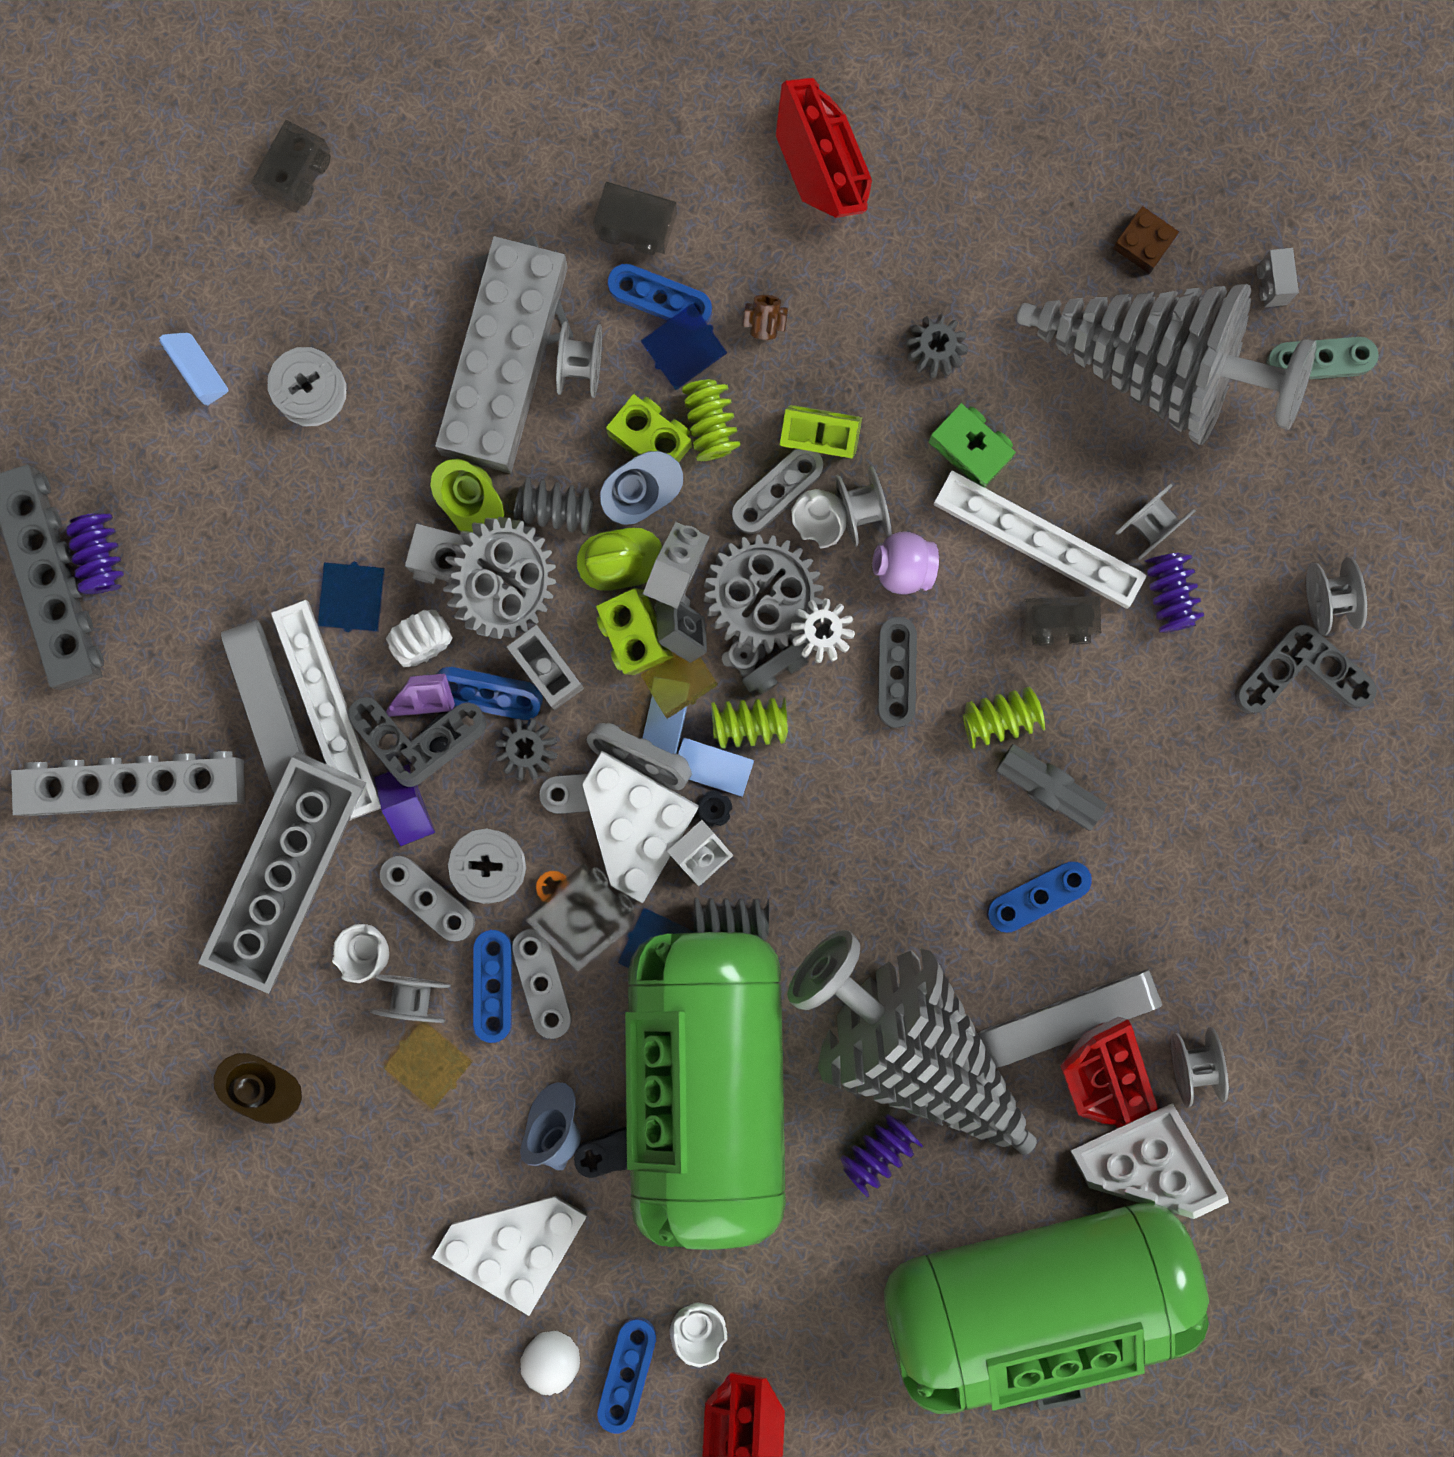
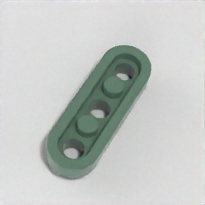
(1341, 357)

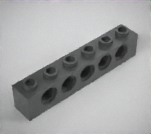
(29, 566)

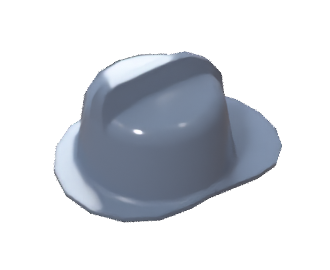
(641, 487)
(550, 1129)

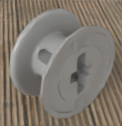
(579, 359)
(295, 369)
(864, 505)
(1155, 521)
(1336, 596)
(500, 849)
(410, 998)
(1199, 1067)

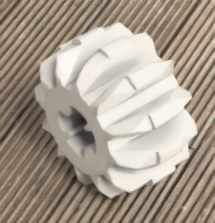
(809, 630)
(419, 638)

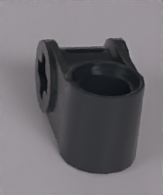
(612, 1150)

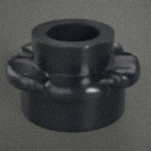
(723, 804)

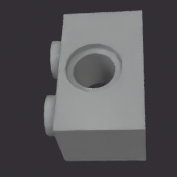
(425, 551)
(676, 564)
(545, 667)

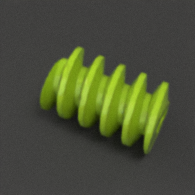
(709, 419)
(1002, 716)
(749, 722)

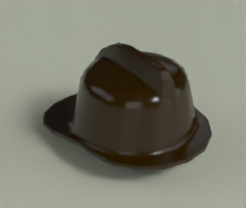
(257, 1088)

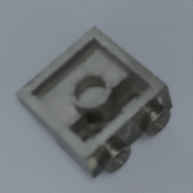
(582, 916)

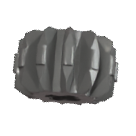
(951, 351)
(513, 751)

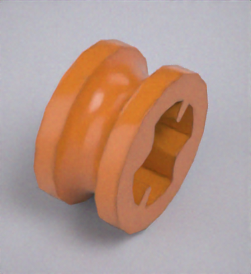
(556, 876)

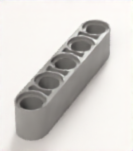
(263, 698)
(1070, 1018)

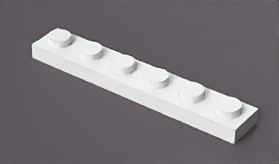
(1040, 539)
(324, 699)

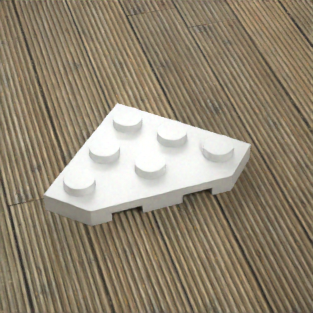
(634, 823)
(1153, 1164)
(512, 1248)

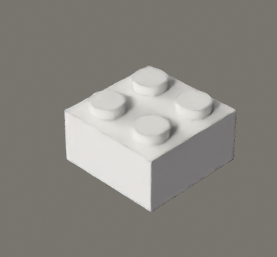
(700, 853)

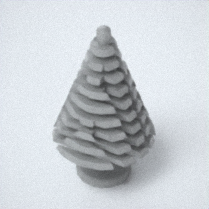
(1173, 351)
(909, 1044)

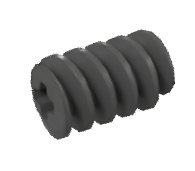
(554, 505)
(725, 919)

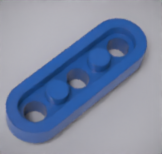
(648, 285)
(504, 699)
(1022, 897)
(485, 1002)
(622, 1391)

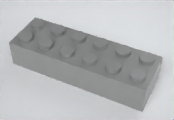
(502, 354)
(282, 872)

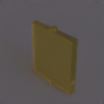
(678, 683)
(428, 1064)

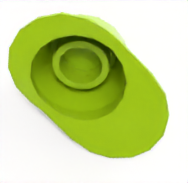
(465, 493)
(618, 558)

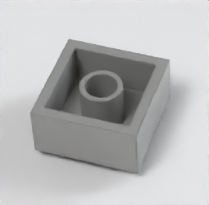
(1278, 277)

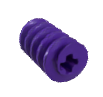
(93, 553)
(1174, 591)
(879, 1154)

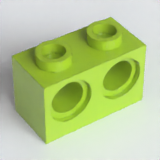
(656, 429)
(820, 431)
(640, 627)

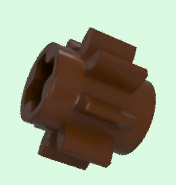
(765, 317)

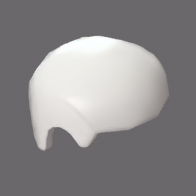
(820, 517)
(360, 953)
(698, 1334)
(550, 1362)

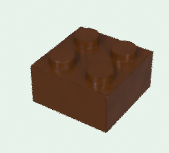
(1146, 240)

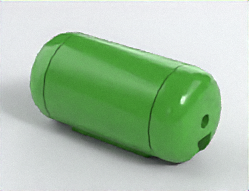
(705, 1090)
(1046, 1310)

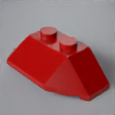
(821, 150)
(1109, 1075)
(743, 1419)

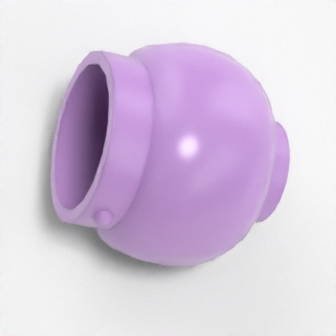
(906, 563)

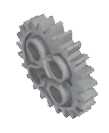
(738, 574)
(483, 606)

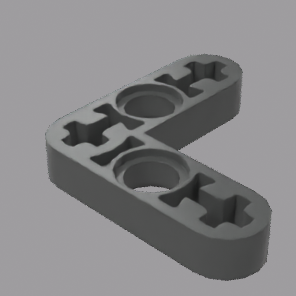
(1309, 660)
(417, 751)

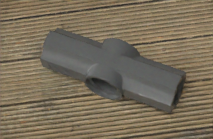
(1051, 787)

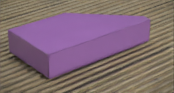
(422, 696)

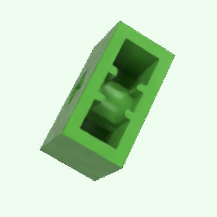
(981, 463)

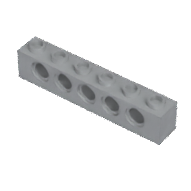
(33, 798)

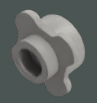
(746, 665)

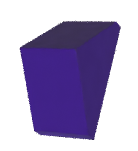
(403, 808)

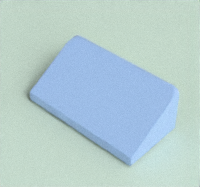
(194, 366)
(662, 731)
(716, 767)

